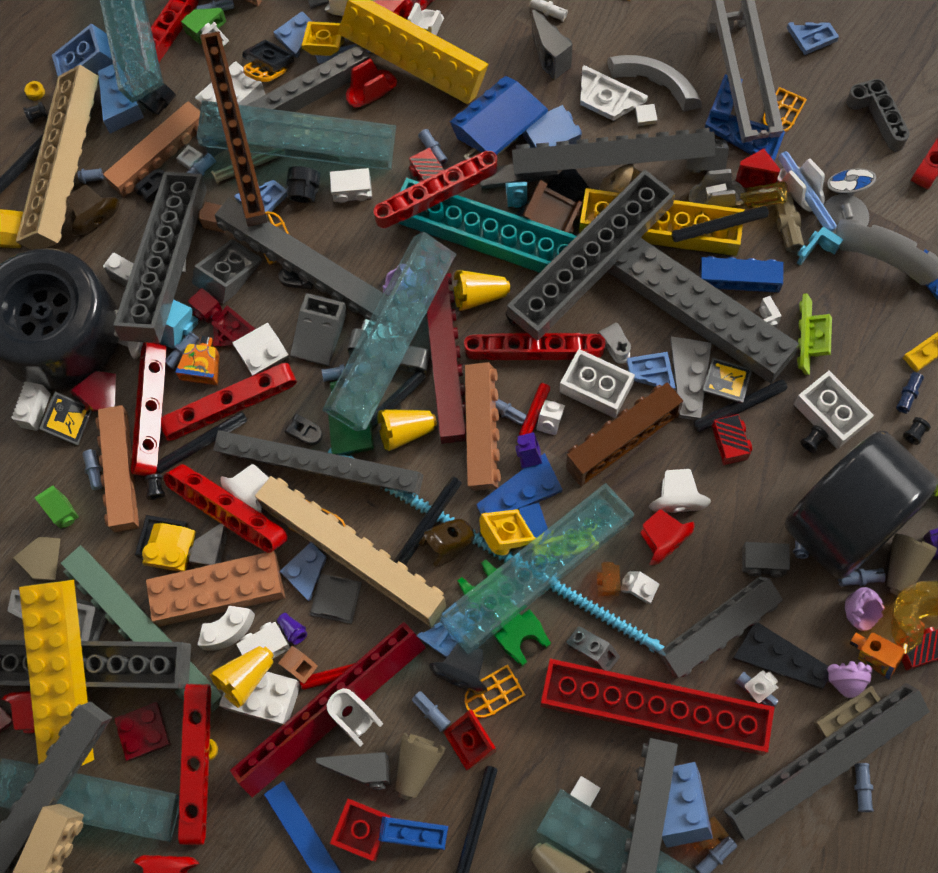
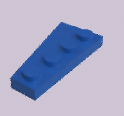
(730, 132)
(523, 489)

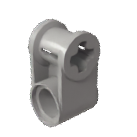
(616, 343)

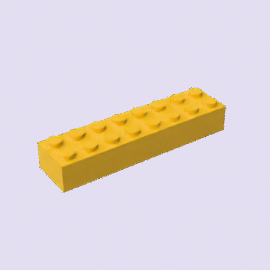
(413, 49)
(678, 216)
(53, 659)

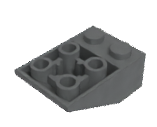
(551, 46)
(318, 329)

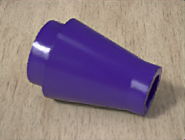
(292, 629)

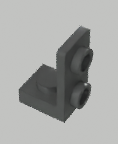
(594, 647)

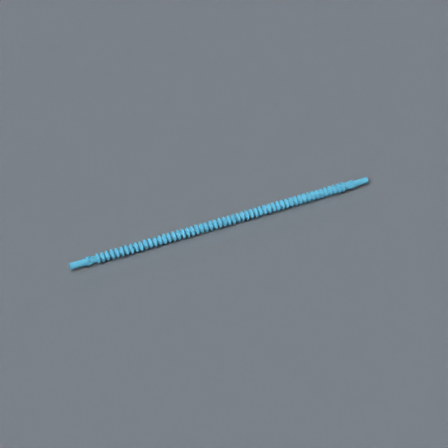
(652, 644)

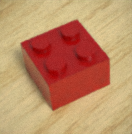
(359, 830)

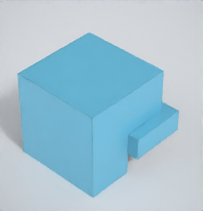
(178, 324)

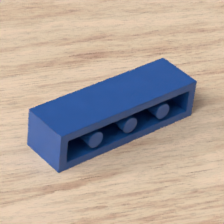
(742, 274)

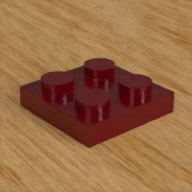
(142, 731)

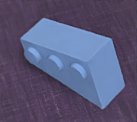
(116, 108)
(686, 808)

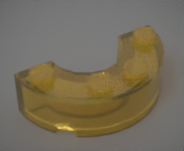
(910, 606)

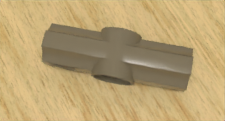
(789, 224)

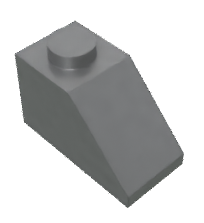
(209, 547)

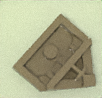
(40, 559)

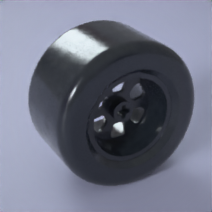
(75, 348)
(861, 504)

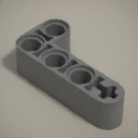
(878, 99)
(414, 359)

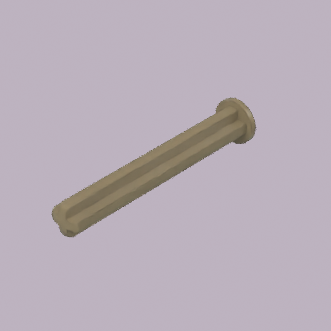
(228, 172)

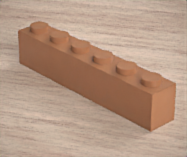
(154, 149)
(481, 426)
(116, 465)

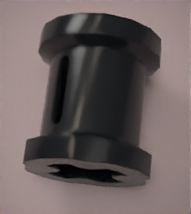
(38, 107)
(916, 431)
(814, 439)
(154, 486)

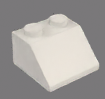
(260, 349)

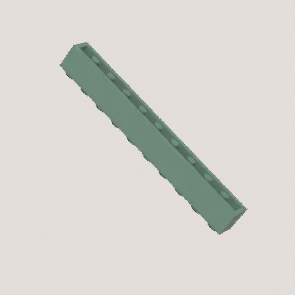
(123, 610)

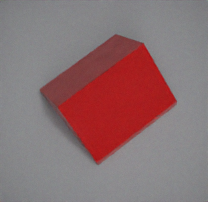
(757, 170)
(469, 740)

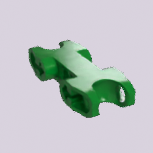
(517, 630)

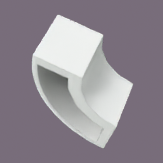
(226, 630)

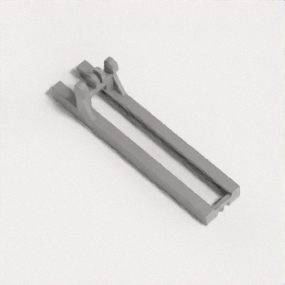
(747, 17)

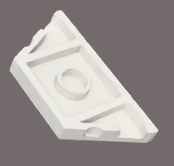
(608, 95)

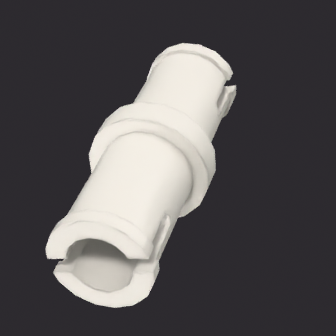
(549, 8)

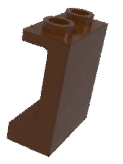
(552, 208)

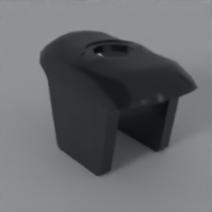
(461, 669)

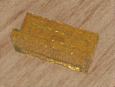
(765, 195)

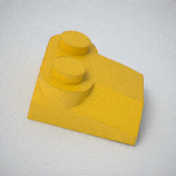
(322, 38)
(9, 228)
(505, 531)
(168, 547)

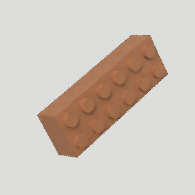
(214, 588)

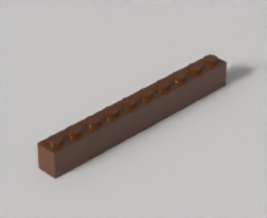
(233, 129)

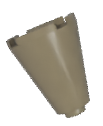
(907, 562)
(415, 764)
(552, 860)

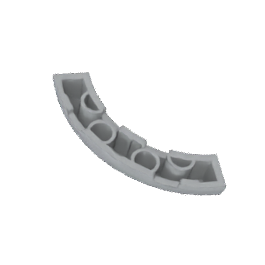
(659, 73)
(890, 248)

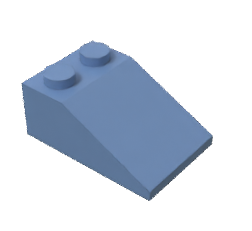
(87, 49)

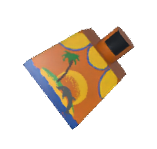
(200, 363)
(878, 653)

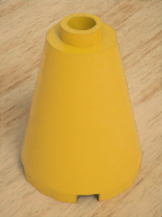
(478, 289)
(404, 426)
(242, 675)

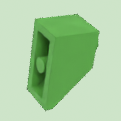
(199, 18)
(57, 507)

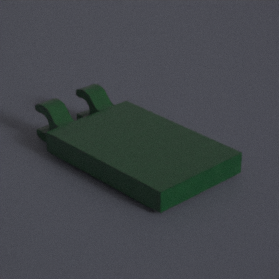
(347, 440)

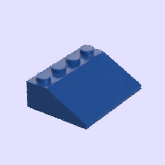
(498, 116)

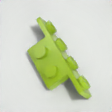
(815, 334)

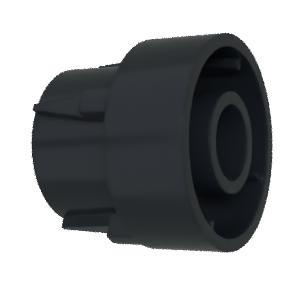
(158, 99)
(302, 184)

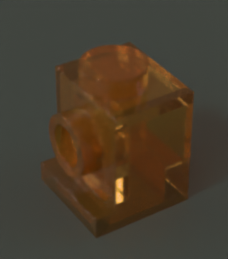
(608, 579)
(717, 831)

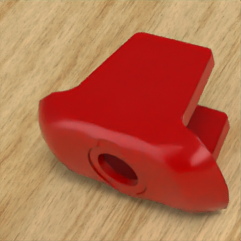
(368, 84)
(664, 535)
(21, 710)
(166, 864)

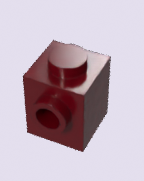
(204, 306)

